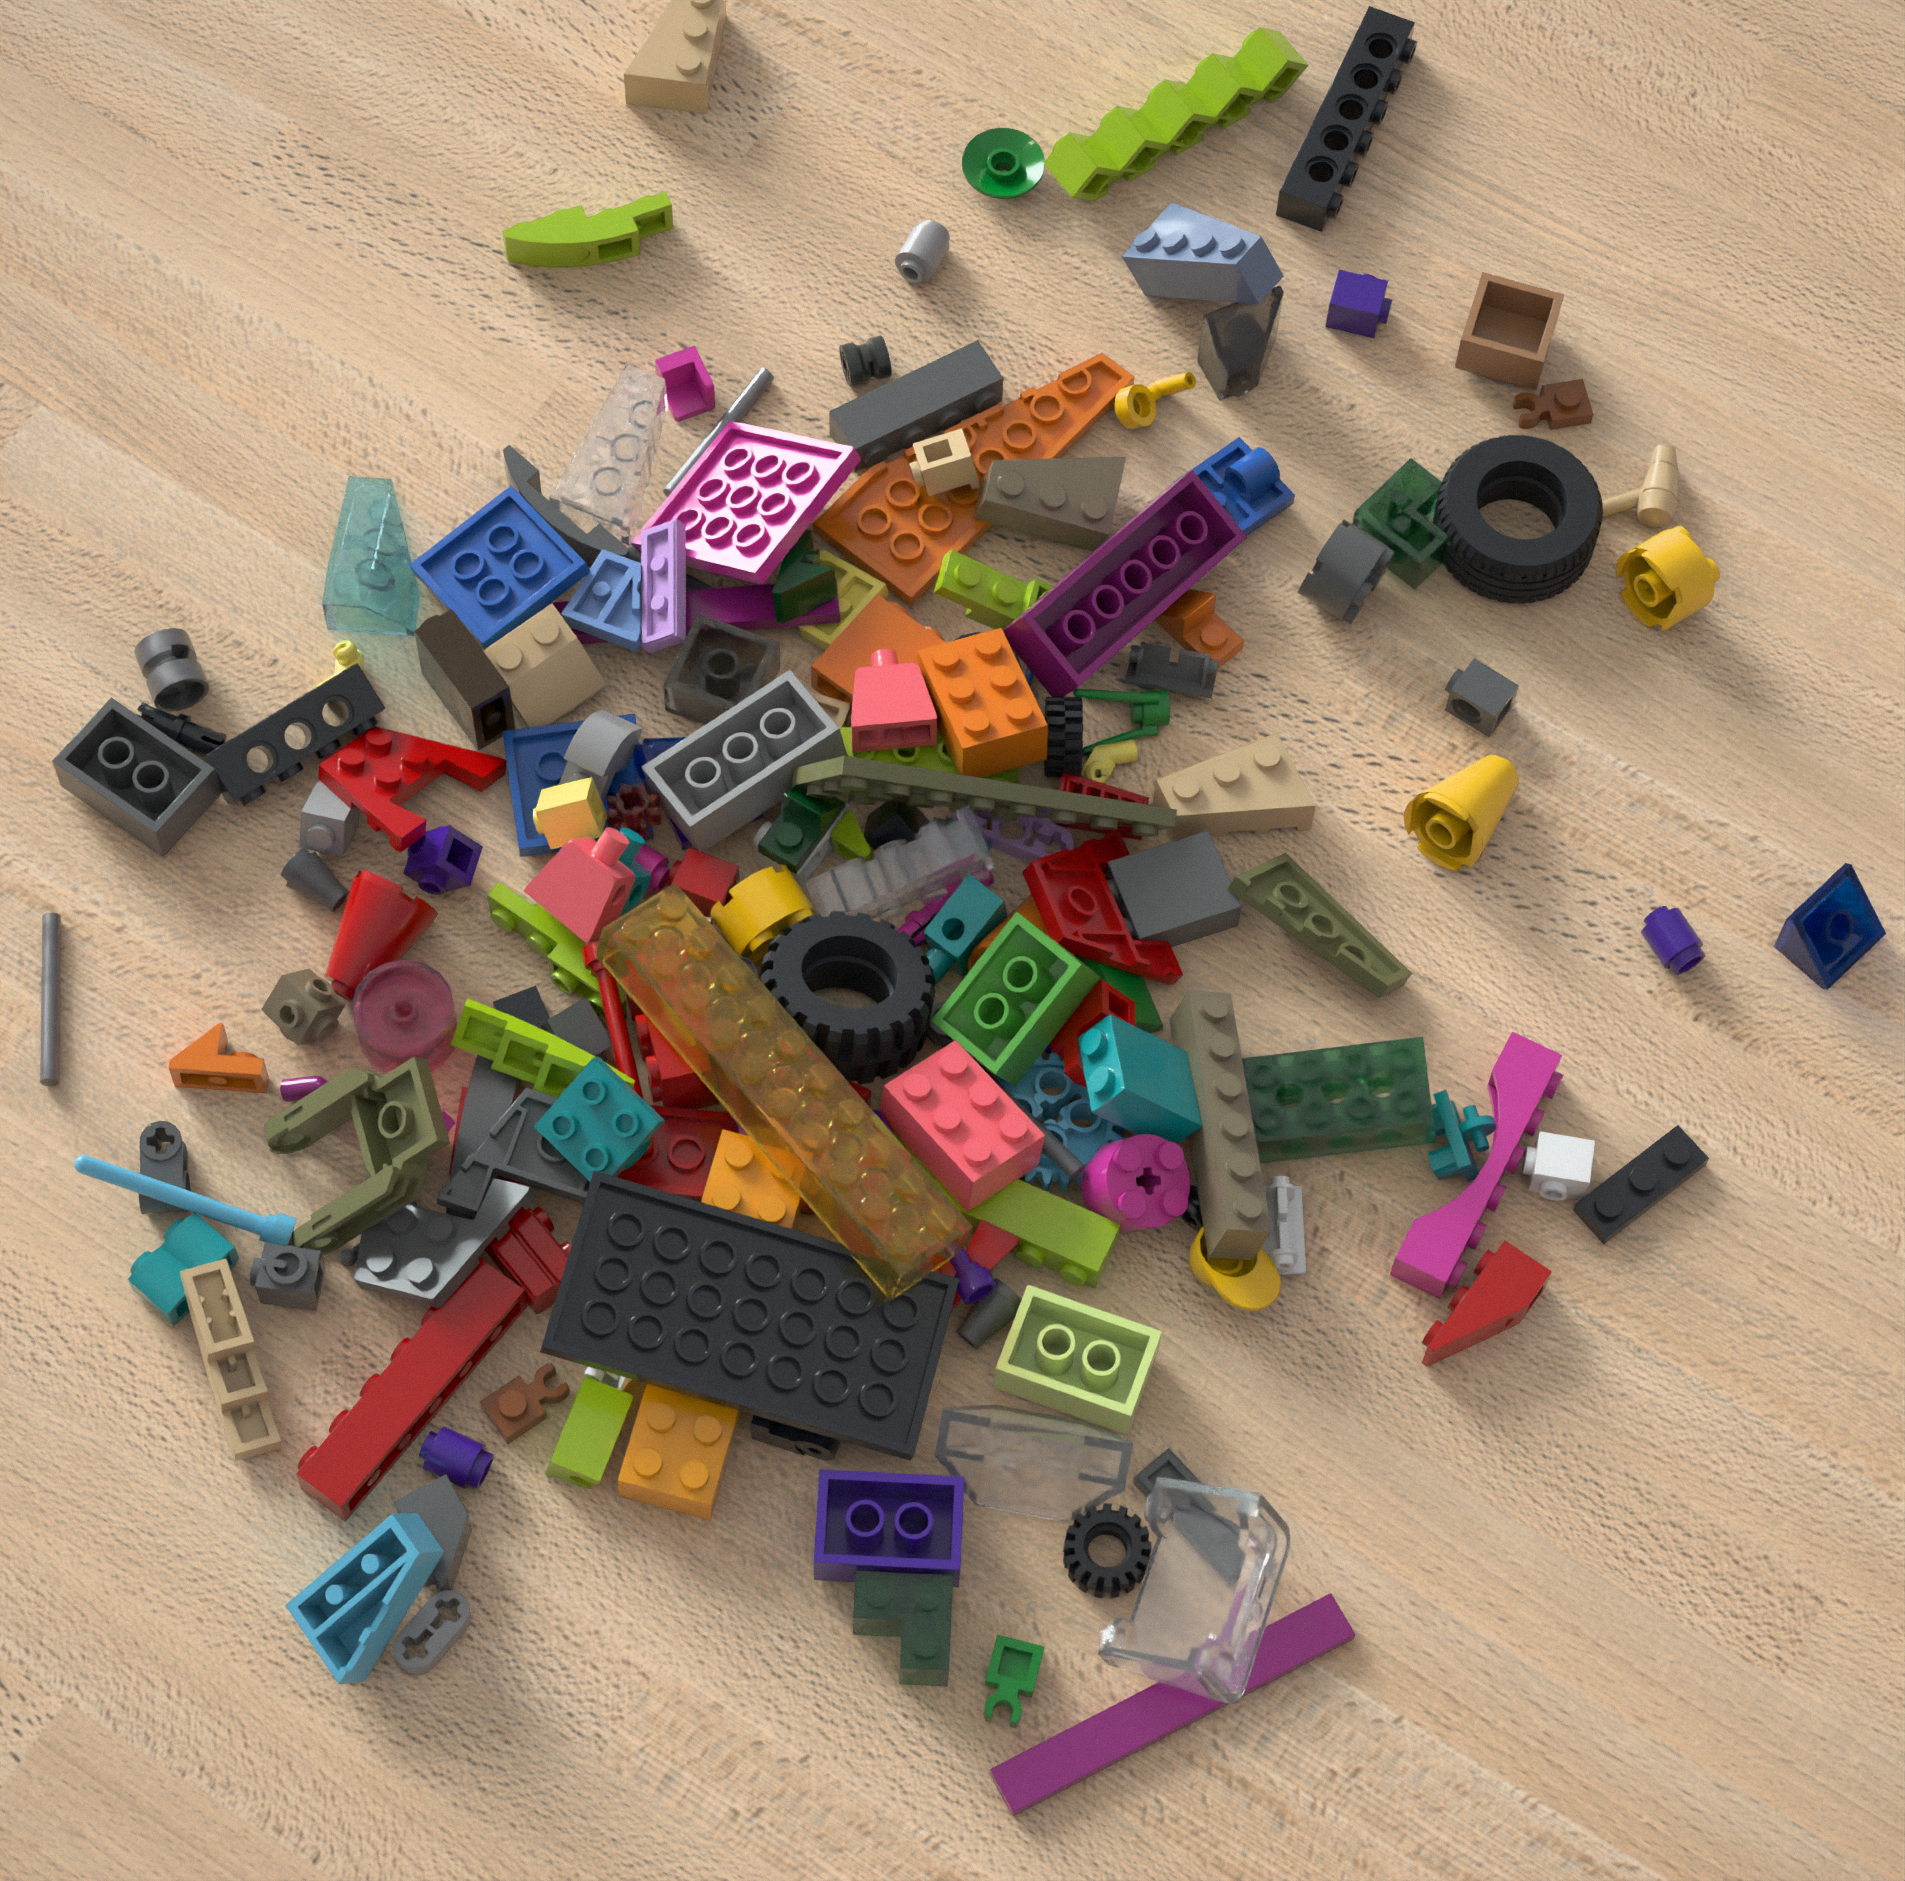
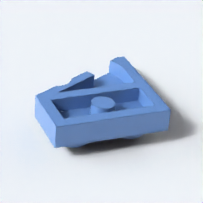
(609, 601)

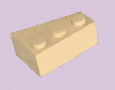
(678, 58)
(1236, 792)

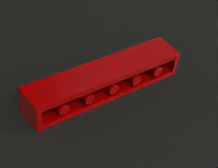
(410, 1390)

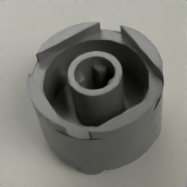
(1346, 571)

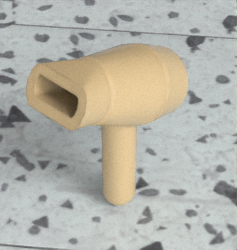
(1658, 494)

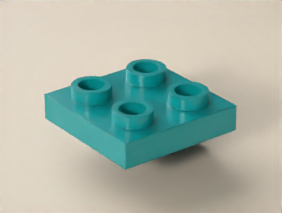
(600, 1122)

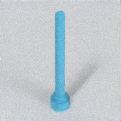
(271, 1229)

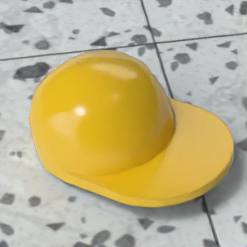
(1240, 1282)

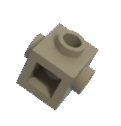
(304, 1007)

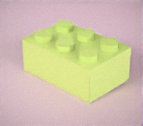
(1077, 1359)

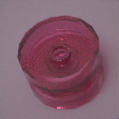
(403, 1014)

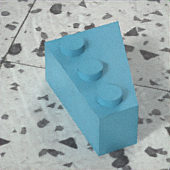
(365, 1595)

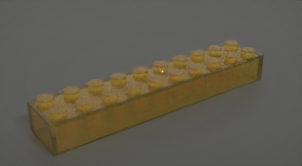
(783, 1091)

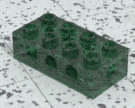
(1345, 1073)

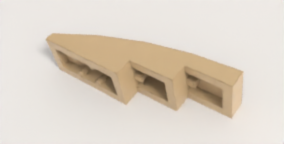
(230, 1359)

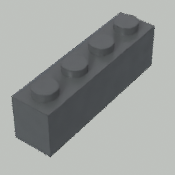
(917, 405)

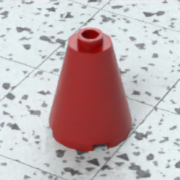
(374, 929)

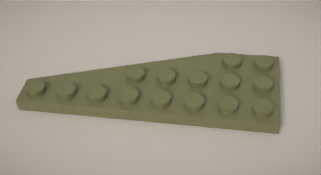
(925, 788)

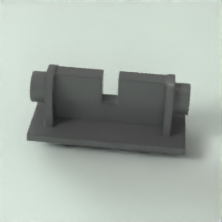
(1152, 670)

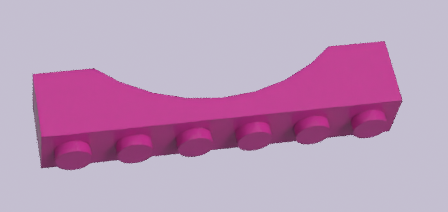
(1438, 1240)

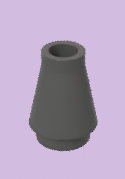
(312, 878)
(989, 1315)

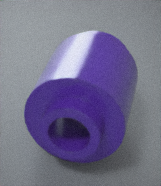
(1673, 939)
(457, 1457)

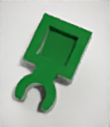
(1014, 1673)

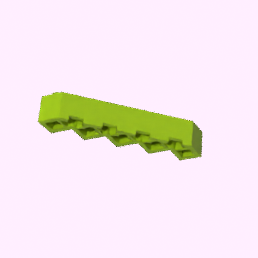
(1176, 115)

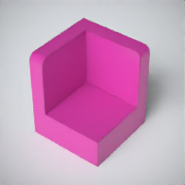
(687, 383)

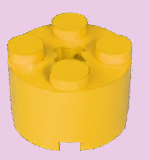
(1667, 578)
(761, 911)

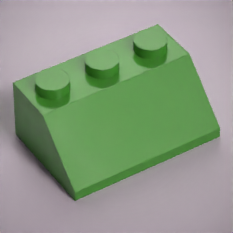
(1015, 999)

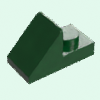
(802, 581)
(799, 828)

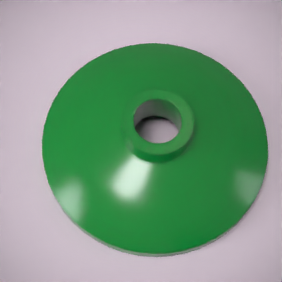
(1003, 150)

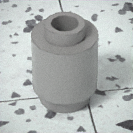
(923, 251)

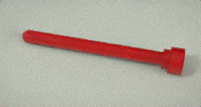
(614, 1017)

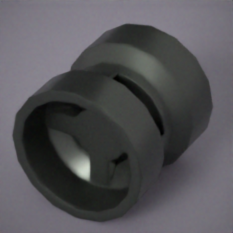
(865, 361)

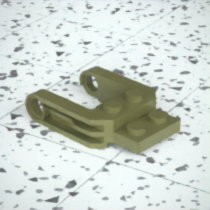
(396, 1130)

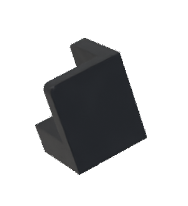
(893, 822)

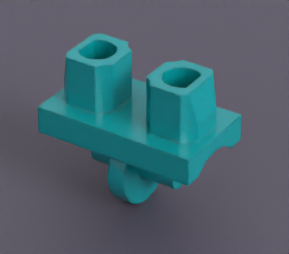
(1457, 1156)

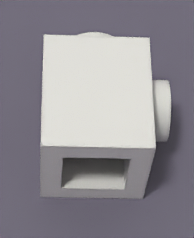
(1559, 1166)

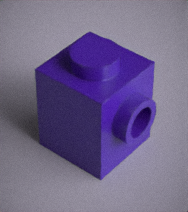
(1358, 304)

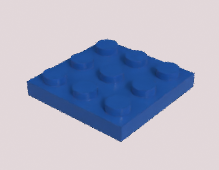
(499, 567)
(537, 763)

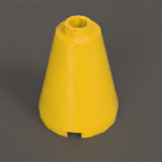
(1462, 812)

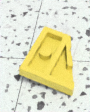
(854, 592)

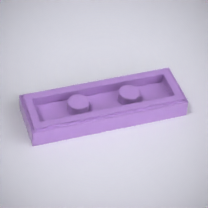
(663, 586)

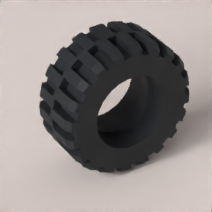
(858, 957)

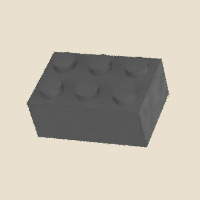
(137, 777)

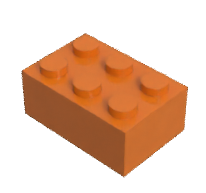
(983, 704)

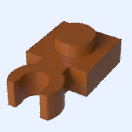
(1559, 403)
(519, 1406)

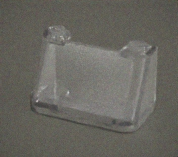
(1202, 1589)

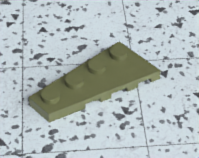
(1316, 919)

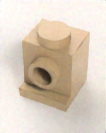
(943, 463)

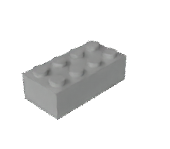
(742, 761)

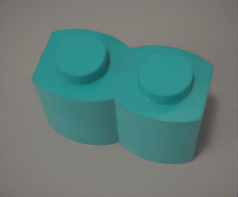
(186, 1245)

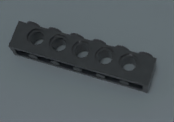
(1356, 94)

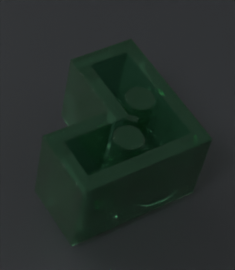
(1399, 519)
(909, 1608)

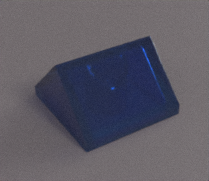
(1831, 929)

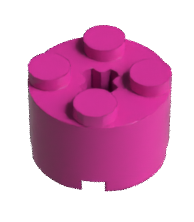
(1137, 1182)

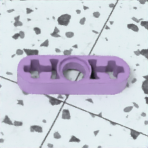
(1019, 848)

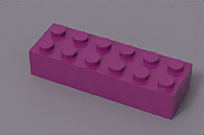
(1123, 585)

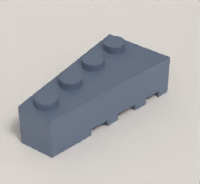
(1201, 259)

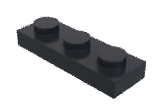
(1640, 1184)

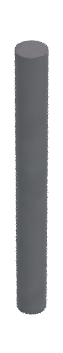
(734, 413)
(50, 999)

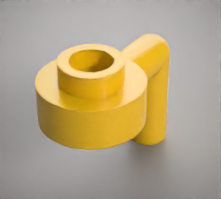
(1137, 403)

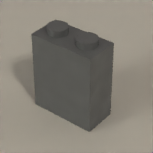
(1174, 891)

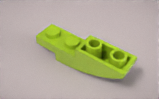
(576, 240)
(986, 592)
(551, 937)

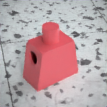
(891, 706)
(585, 884)

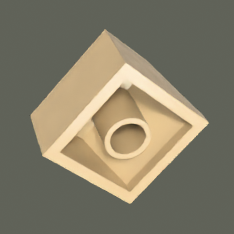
(545, 668)

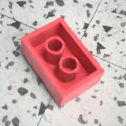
(961, 1125)

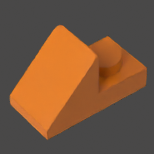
(1199, 628)
(208, 1067)

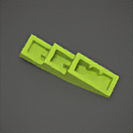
(522, 1049)

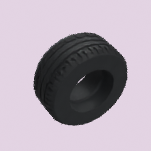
(1528, 472)

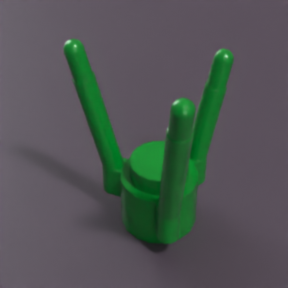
(1147, 708)

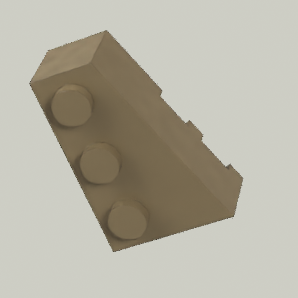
(1053, 498)

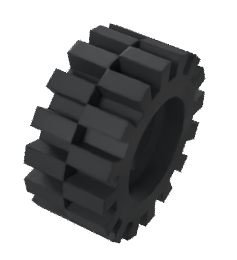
(1065, 736)
(1113, 1523)

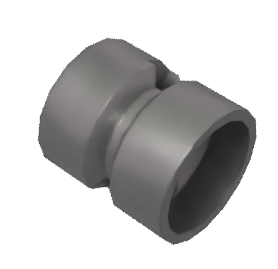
(171, 669)

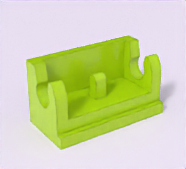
(589, 1433)

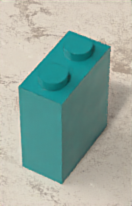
(1139, 1080)

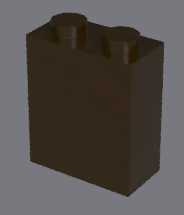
(464, 679)

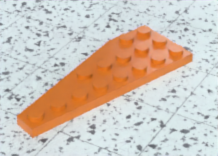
(904, 533)

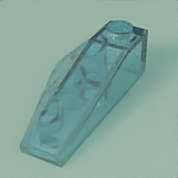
(368, 566)

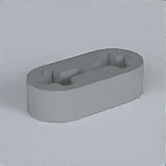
(424, 1624)

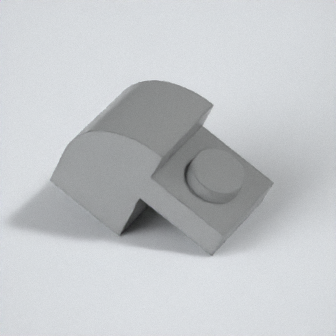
(600, 750)

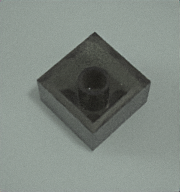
(718, 669)

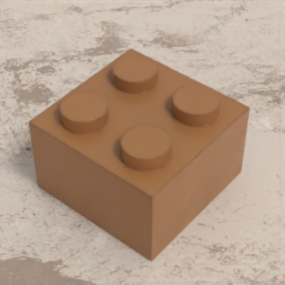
(1509, 331)

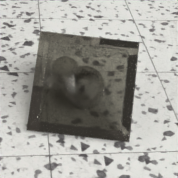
(1238, 344)

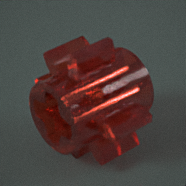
(634, 809)

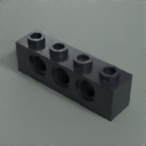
(346, 689)

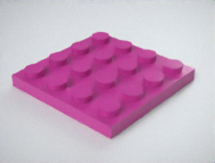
(753, 498)

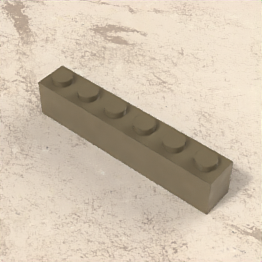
(1226, 1145)

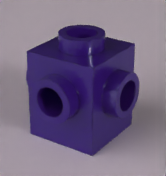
(443, 860)

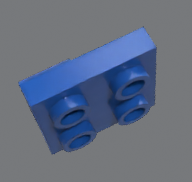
(1245, 484)

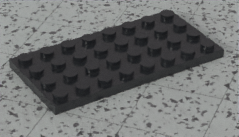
(747, 1317)

